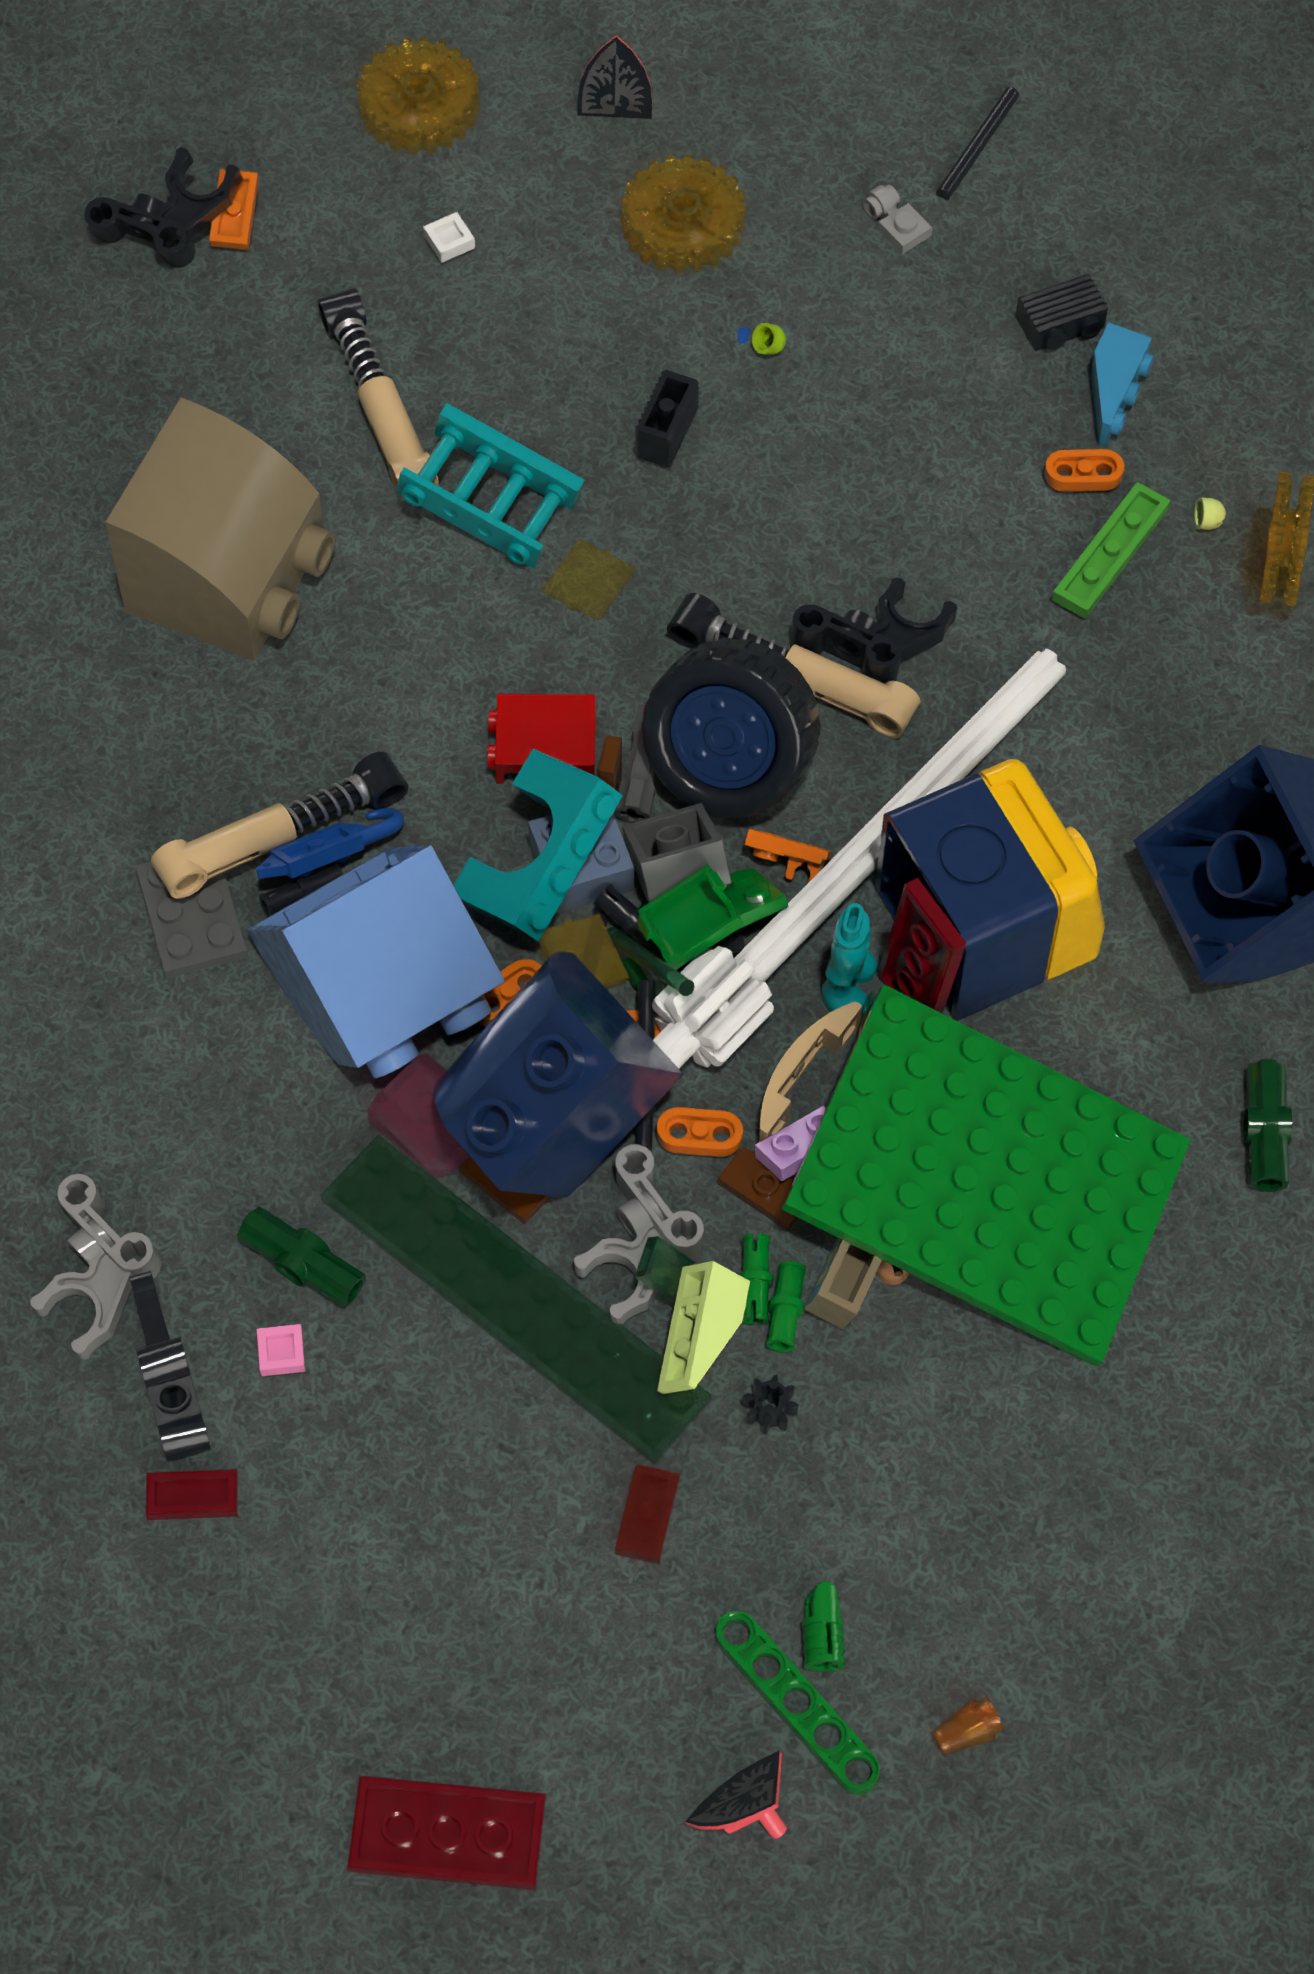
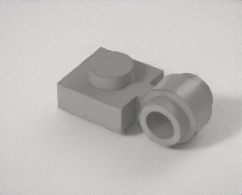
(901, 226)

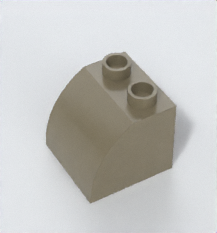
(217, 533)

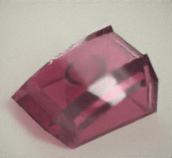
(410, 1120)

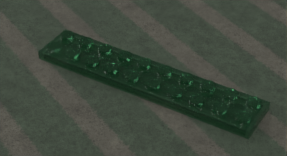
(513, 1297)

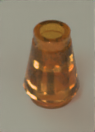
(969, 1726)

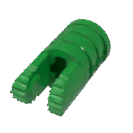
(823, 1630)

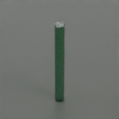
(651, 962)

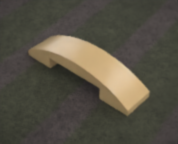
(828, 1032)

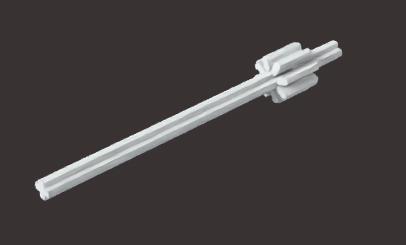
(731, 991)

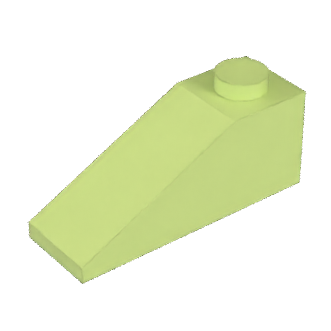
(703, 1321)

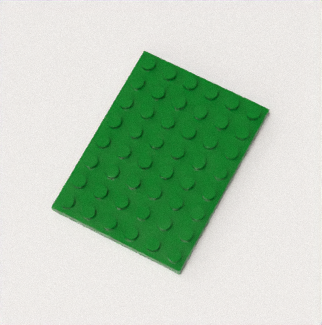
(988, 1175)

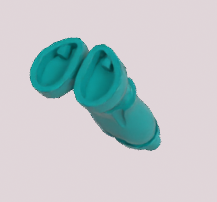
(849, 960)

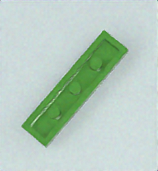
(1111, 550)

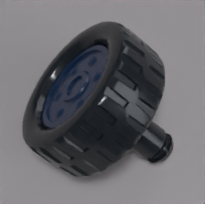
(731, 727)

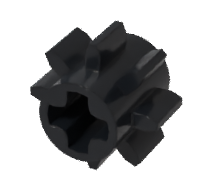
(768, 1415)

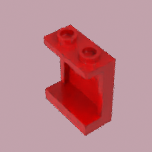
(544, 722)

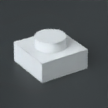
(449, 237)

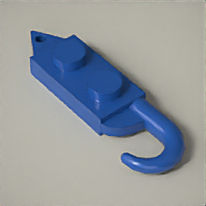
(328, 845)

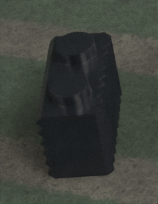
(1062, 312)
(666, 418)

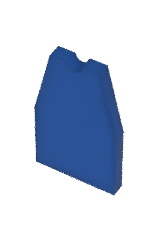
(743, 334)

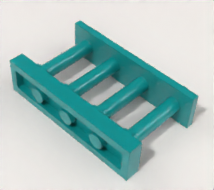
(505, 455)

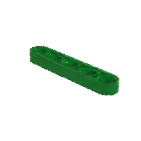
(805, 1723)

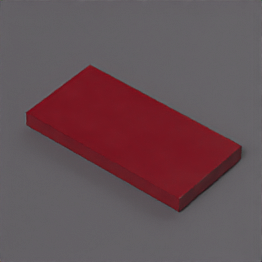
(921, 949)
(447, 1832)

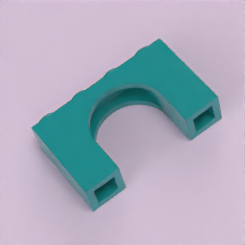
(532, 895)

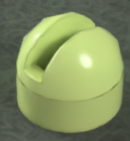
(1208, 513)

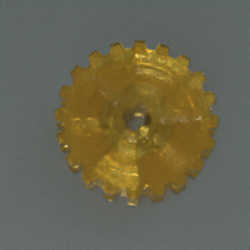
(418, 96)
(683, 214)
(1287, 538)

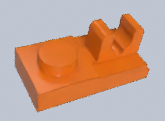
(235, 224)
(770, 846)

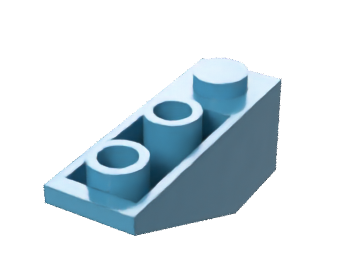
(1115, 370)

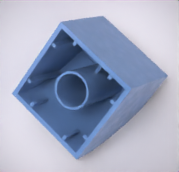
(380, 959)

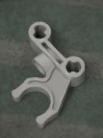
(642, 1217)
(108, 1261)

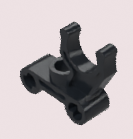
(161, 221)
(867, 644)
(166, 1365)

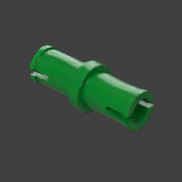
(757, 1272)
(786, 1306)

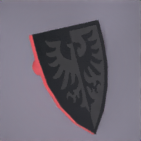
(615, 84)
(744, 1800)

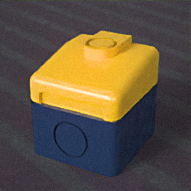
(1002, 876)

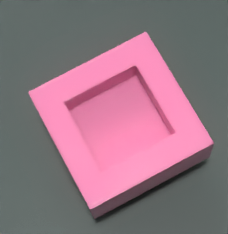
(281, 1350)

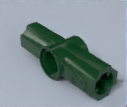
(1268, 1125)
(301, 1257)

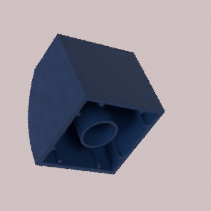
(1241, 868)
(552, 1082)

